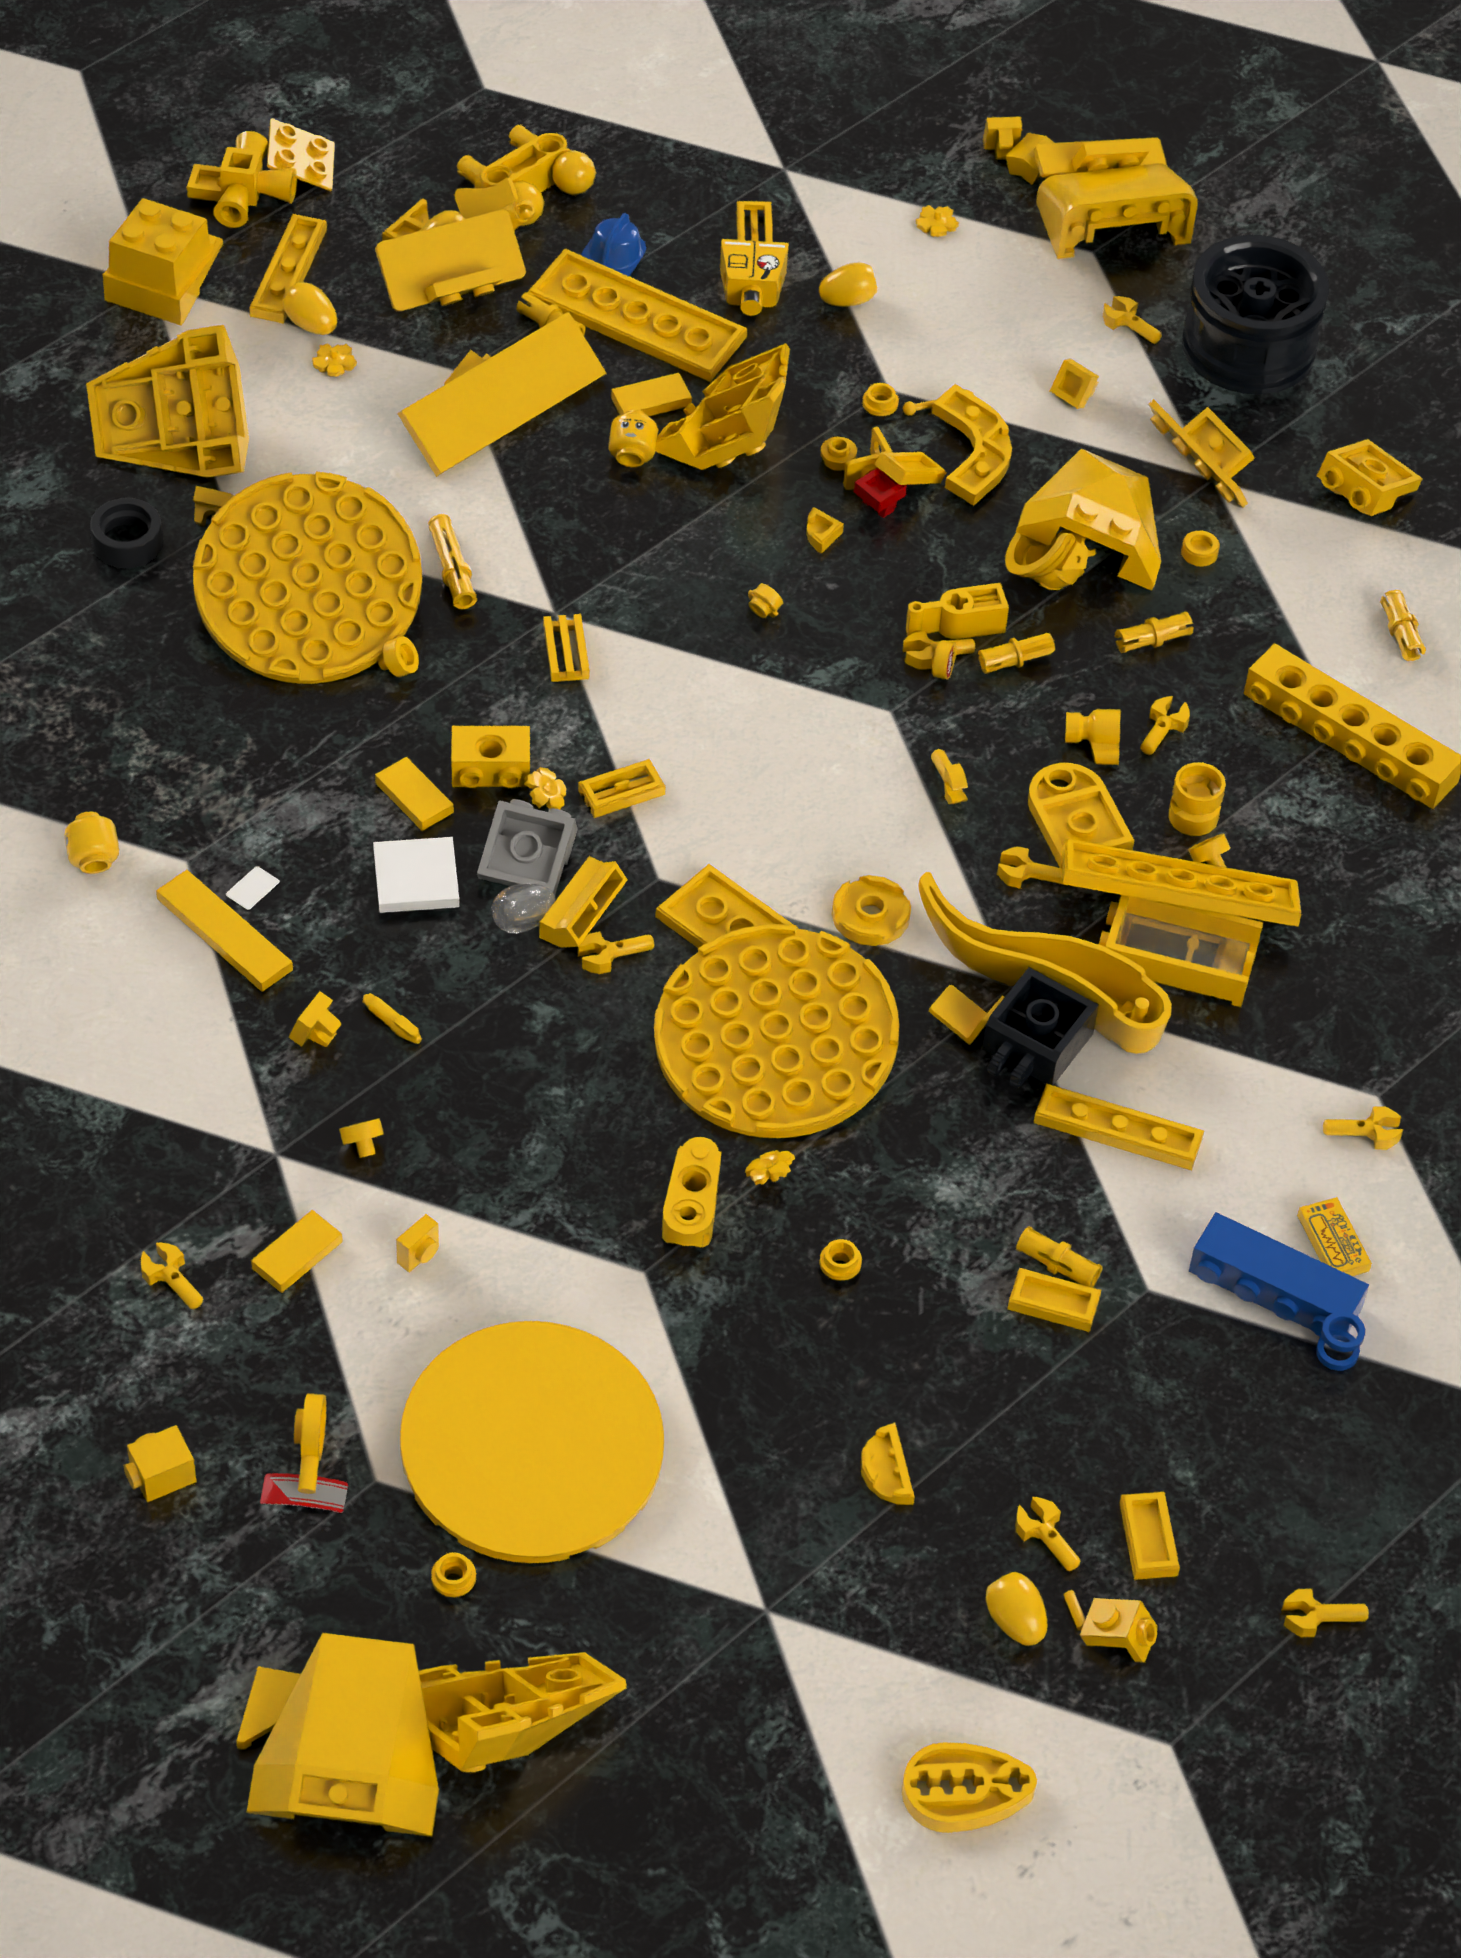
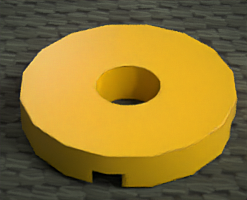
(865, 927)

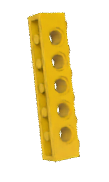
(1353, 726)

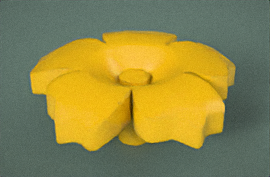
(937, 221)
(334, 359)
(546, 789)
(771, 1164)

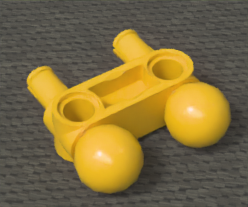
(533, 168)

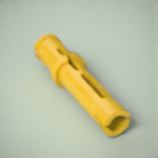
(460, 587)

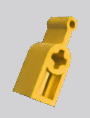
(961, 613)

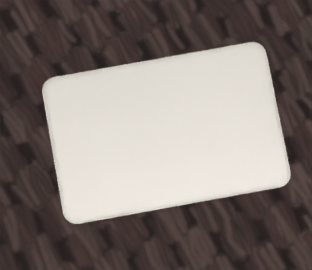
(252, 887)

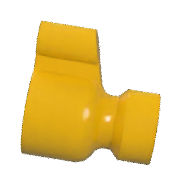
(1100, 729)

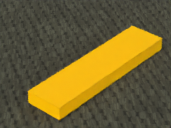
(288, 266)
(224, 930)
(1119, 1126)

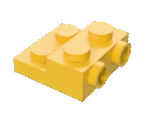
(1367, 477)

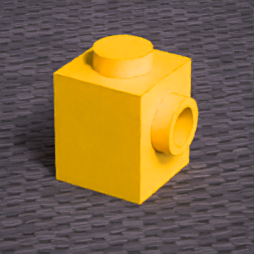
(160, 1463)

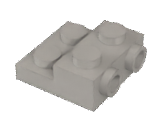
(527, 845)

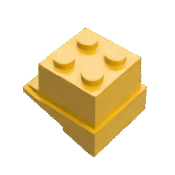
(159, 261)

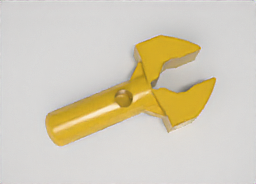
(1125, 315)
(924, 657)
(1164, 723)
(952, 775)
(1025, 868)
(609, 950)
(1371, 1127)
(170, 1274)
(1045, 1531)
(1317, 1613)

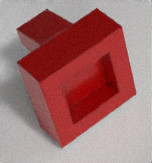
(879, 491)

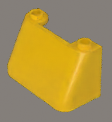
(1115, 197)

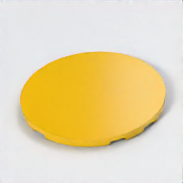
(307, 577)
(776, 1031)
(531, 1441)

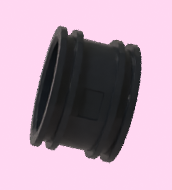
(1255, 314)

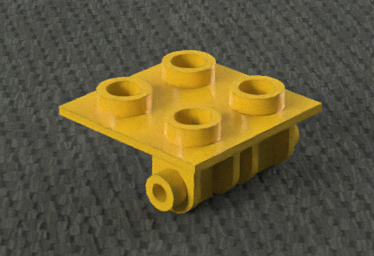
(301, 150)

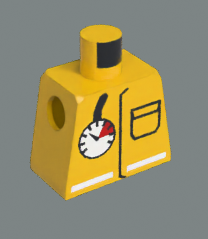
(753, 273)

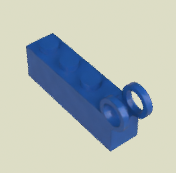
(1284, 1283)

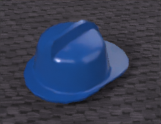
(616, 245)

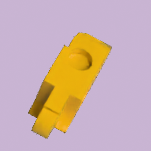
(694, 1169)

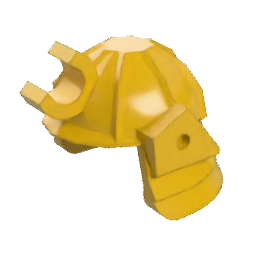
(1049, 565)

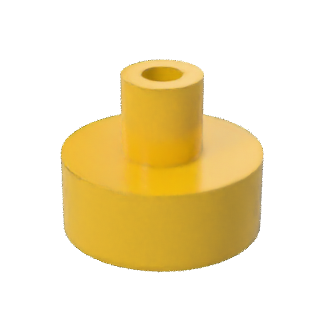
(399, 657)
(1210, 850)
(362, 1134)

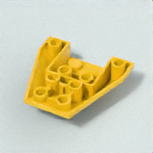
(352, 1741)

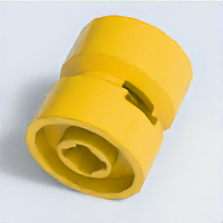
(1196, 799)

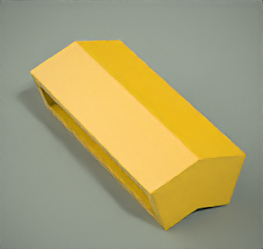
(582, 903)

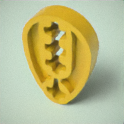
(960, 1810)

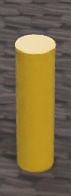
(1075, 1609)

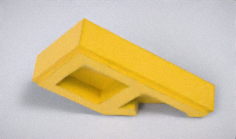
(409, 223)
(266, 1701)

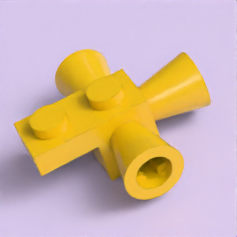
(241, 180)

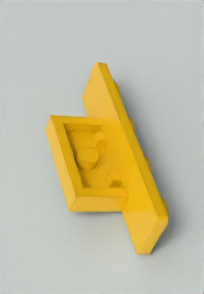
(1096, 155)
(1212, 445)

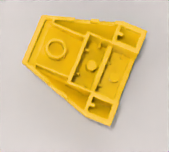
(174, 407)
(733, 416)
(1102, 505)
(511, 1710)

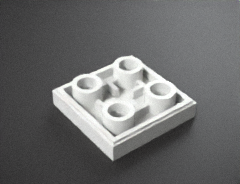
(416, 874)

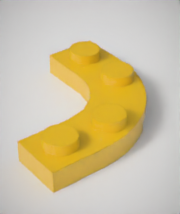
(989, 439)

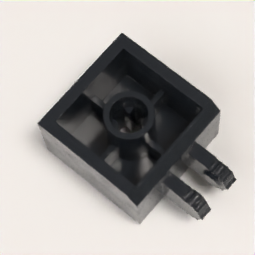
(1038, 1029)

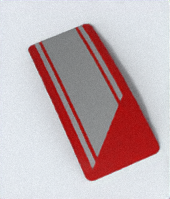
(283, 1489)

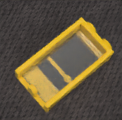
(1185, 945)

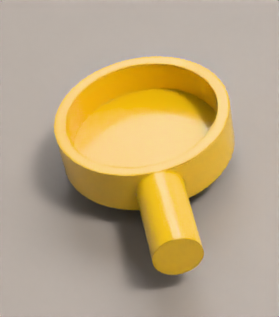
(310, 1433)

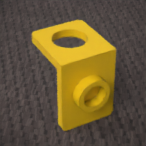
(861, 466)
(961, 1013)

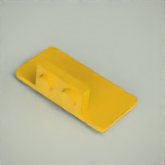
(450, 261)

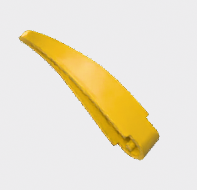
(1130, 1006)

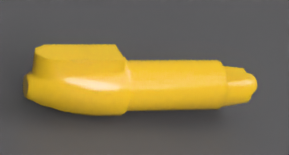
(398, 1023)

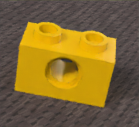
(490, 756)

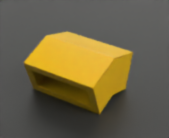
(1022, 160)

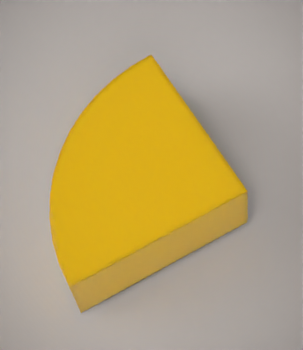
(822, 529)

